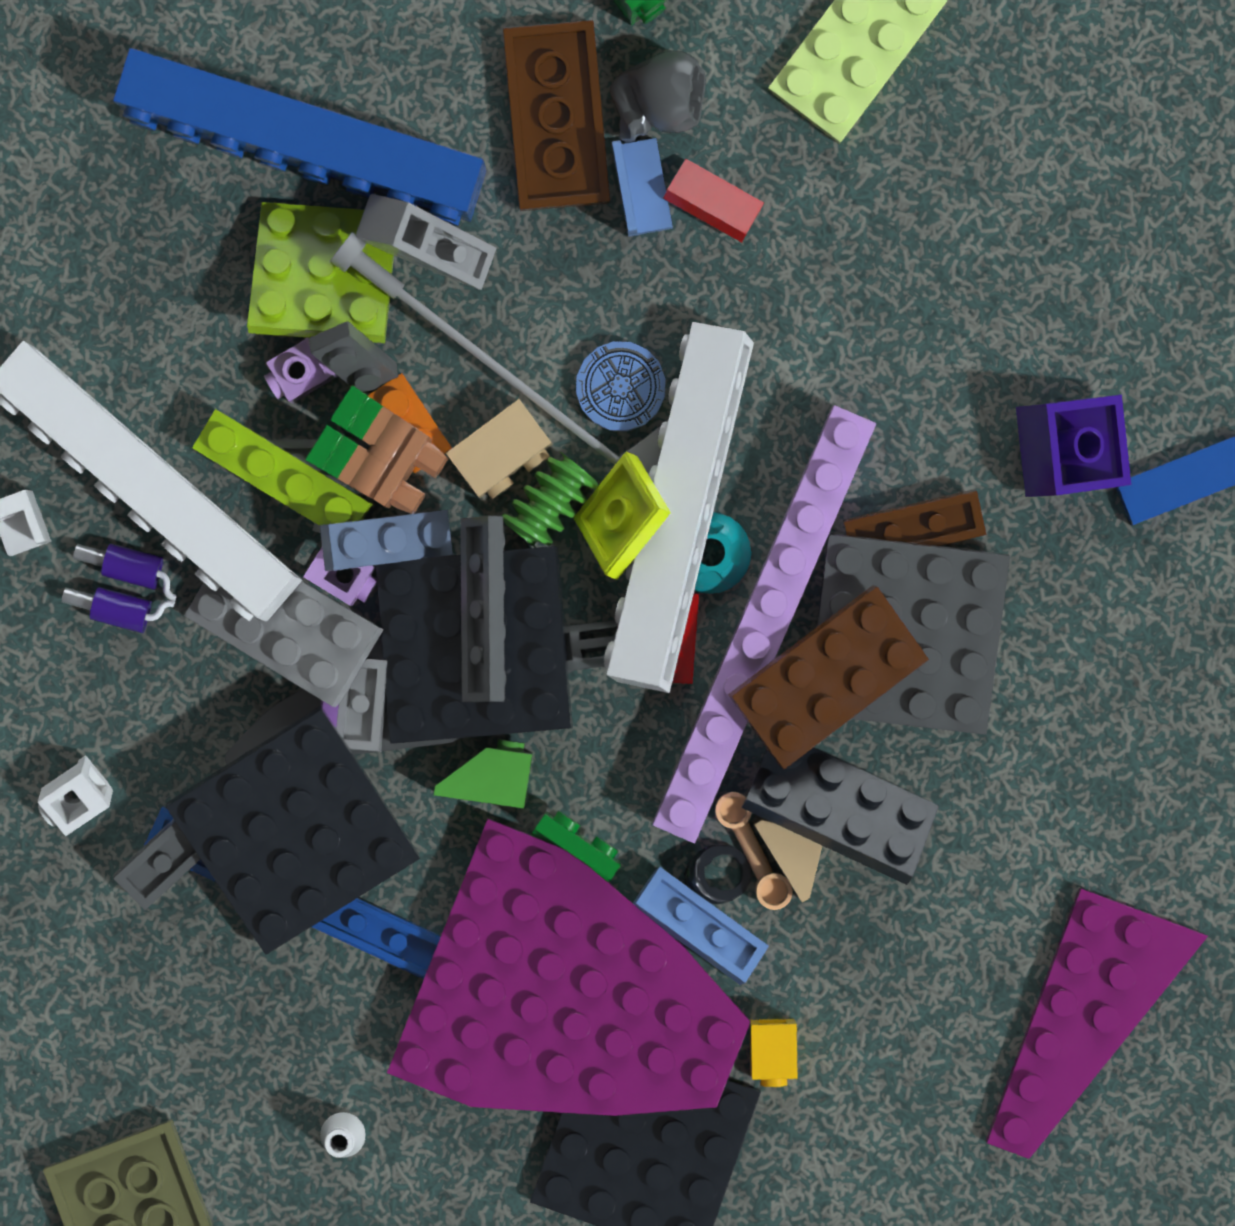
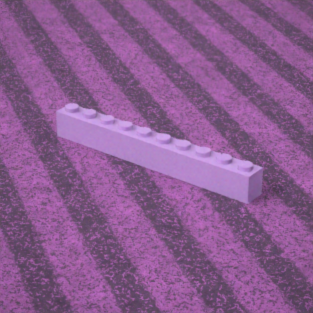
(764, 620)

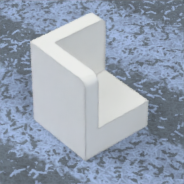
(21, 523)

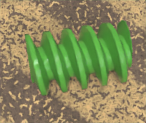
(549, 501)

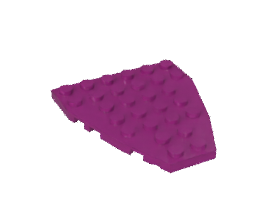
(563, 996)

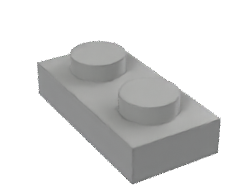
(363, 708)

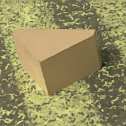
(794, 854)

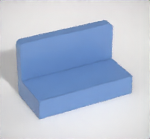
(641, 186)

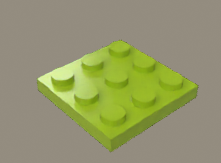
(297, 285)

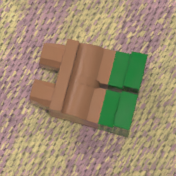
(387, 463)

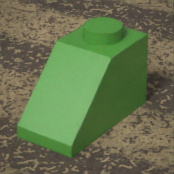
(492, 776)

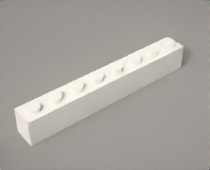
(688, 479)
(146, 483)

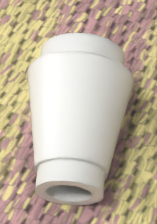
(345, 1125)

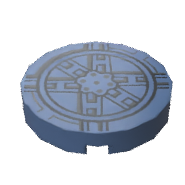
(620, 386)

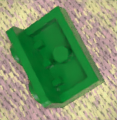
(563, 832)

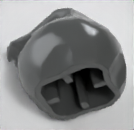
(659, 94)

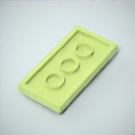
(851, 59)

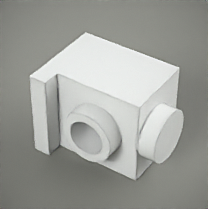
(71, 813)

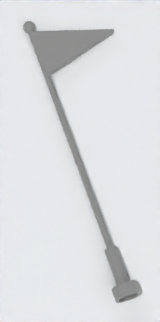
(351, 255)

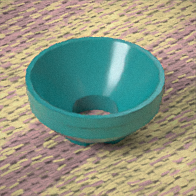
(736, 557)

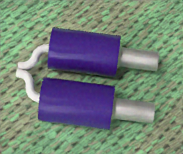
(126, 566)

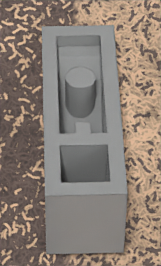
(425, 240)

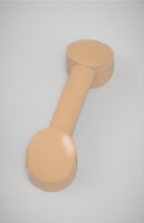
(771, 888)

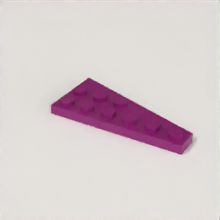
(1095, 993)

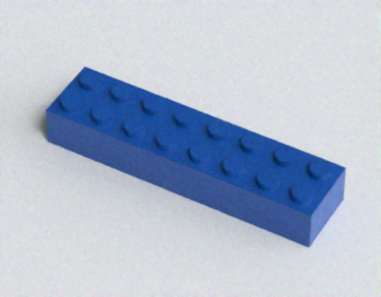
(298, 135)

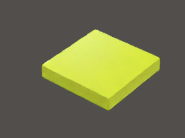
(621, 515)

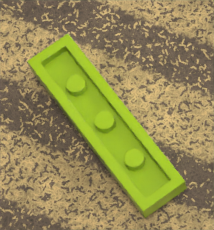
(278, 472)

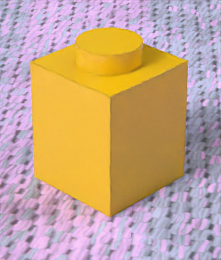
(773, 1051)

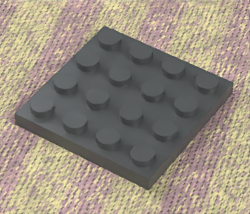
(951, 609)

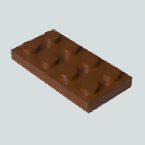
(556, 115)
(828, 677)

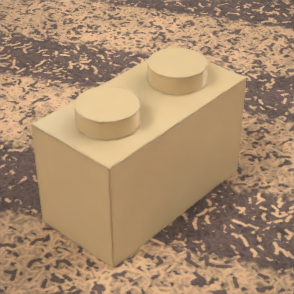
(500, 450)

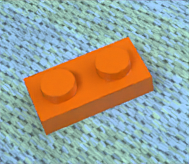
(403, 401)

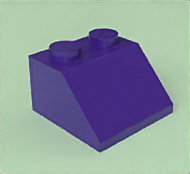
(1073, 446)

